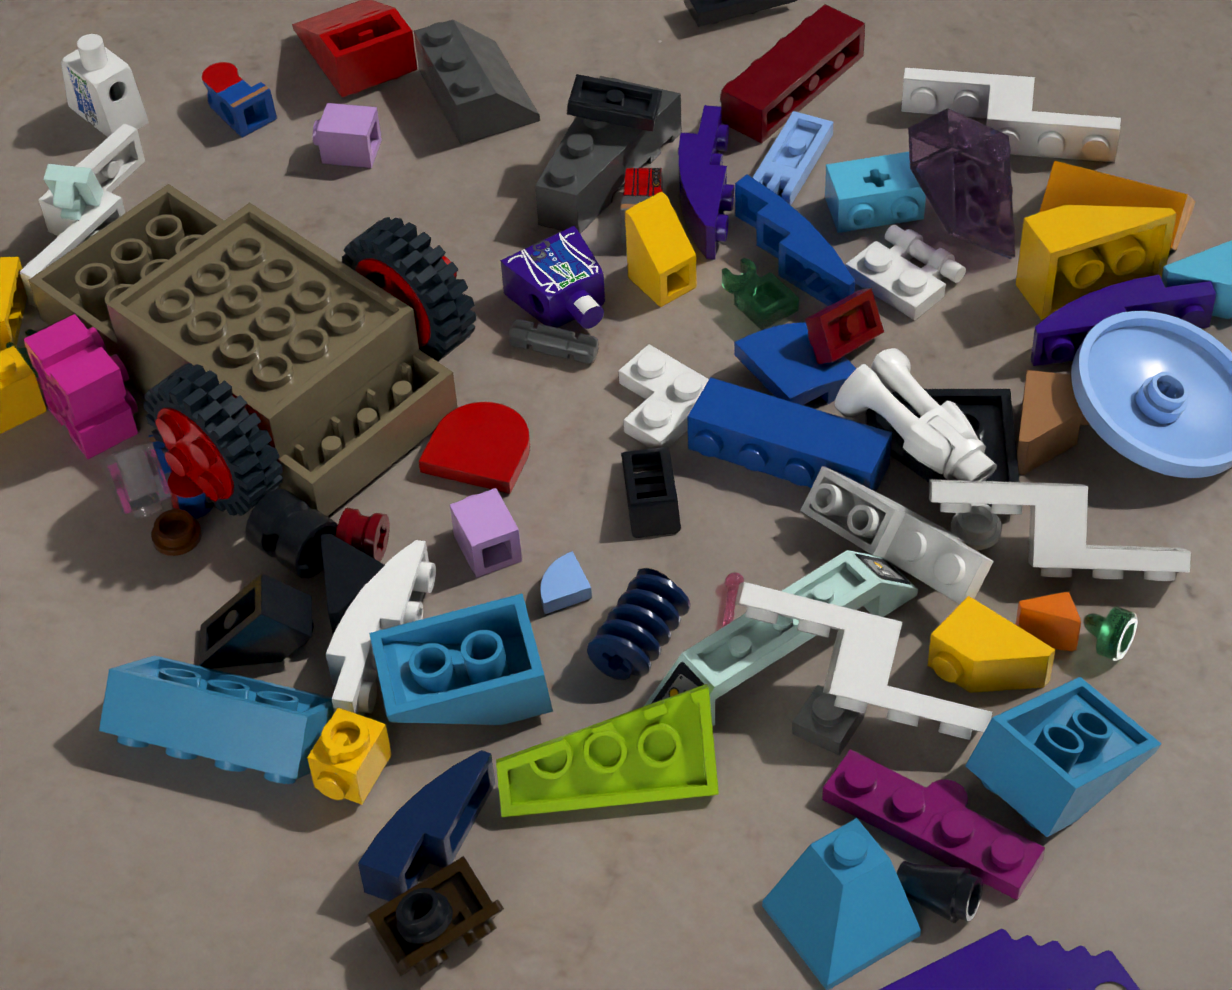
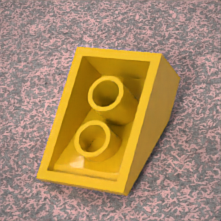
(1088, 249)

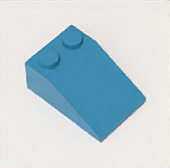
(463, 667)
(1059, 754)

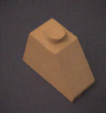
(1048, 419)

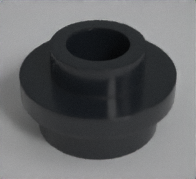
(423, 915)

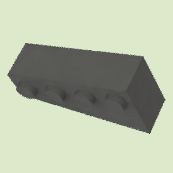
(594, 162)

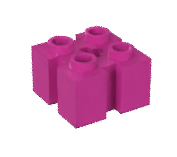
(83, 385)

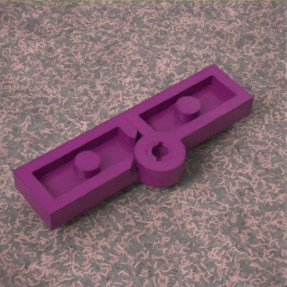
(934, 822)

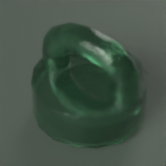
(1113, 632)

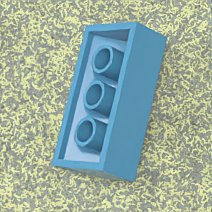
(214, 716)

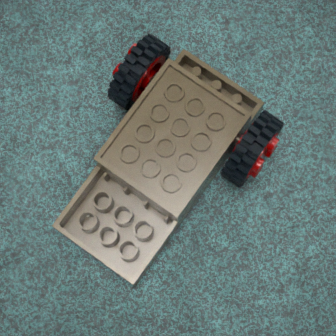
(265, 349)

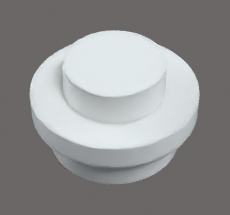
(979, 528)

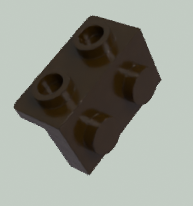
(470, 919)

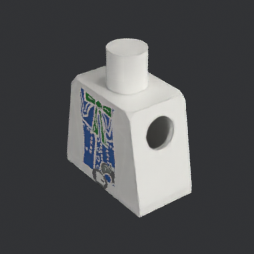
(102, 87)

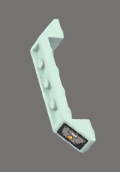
(752, 645)

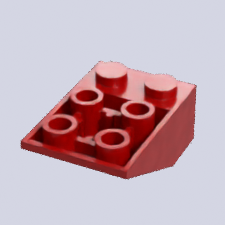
(359, 45)

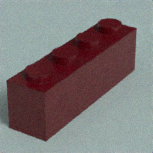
(792, 73)

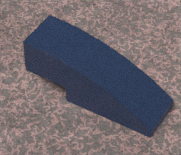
(427, 828)

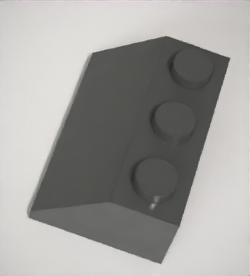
(471, 81)

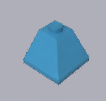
(842, 905)

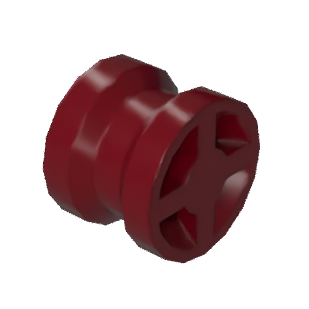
(364, 532)

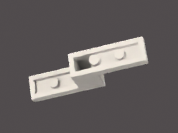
(1008, 108)
(111, 164)
(1059, 529)
(861, 660)

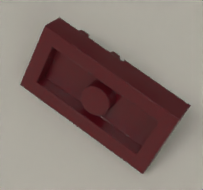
(844, 326)

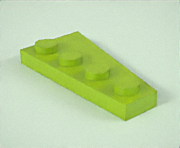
(627, 759)

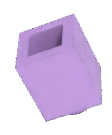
(348, 135)
(486, 532)

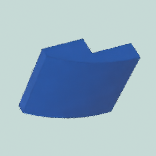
(788, 366)

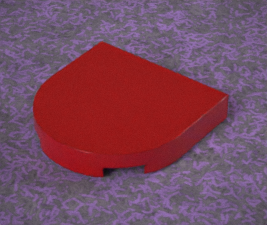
(479, 446)

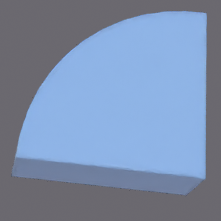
(564, 584)

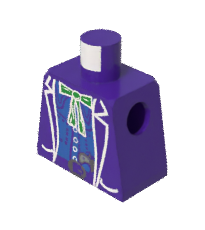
(556, 281)

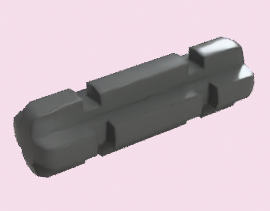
(553, 341)

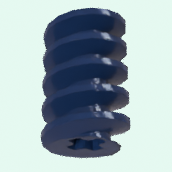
(638, 625)

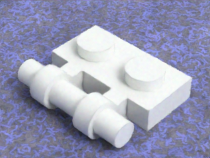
(897, 279)

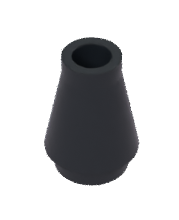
(942, 889)

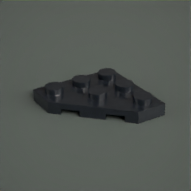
(990, 417)

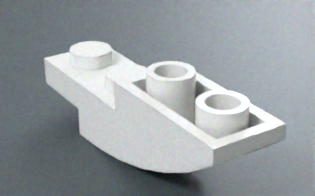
(897, 535)
(384, 602)

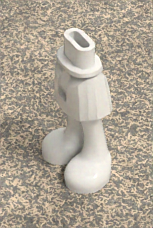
(937, 439)

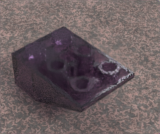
(966, 178)

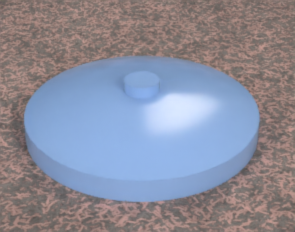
(1157, 392)

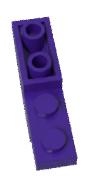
(703, 182)
(1066, 328)

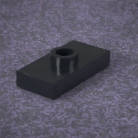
(614, 102)

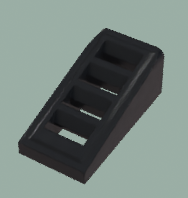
(652, 493)

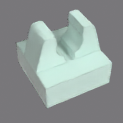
(72, 189)

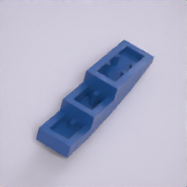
(802, 251)

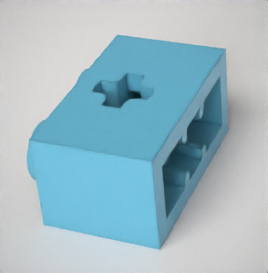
(873, 192)

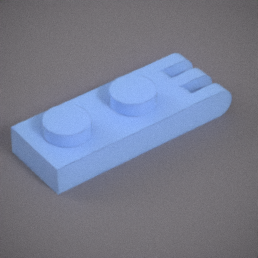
(794, 154)

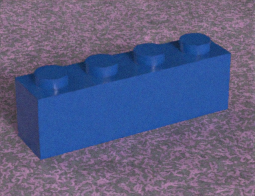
(784, 437)

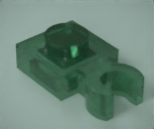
(762, 298)

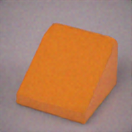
(1051, 620)

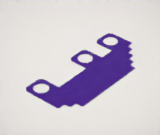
(1019, 964)

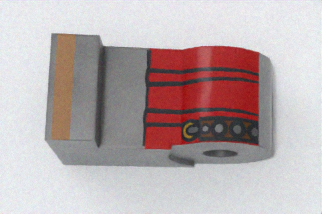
(639, 186)

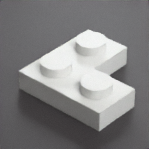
(669, 395)

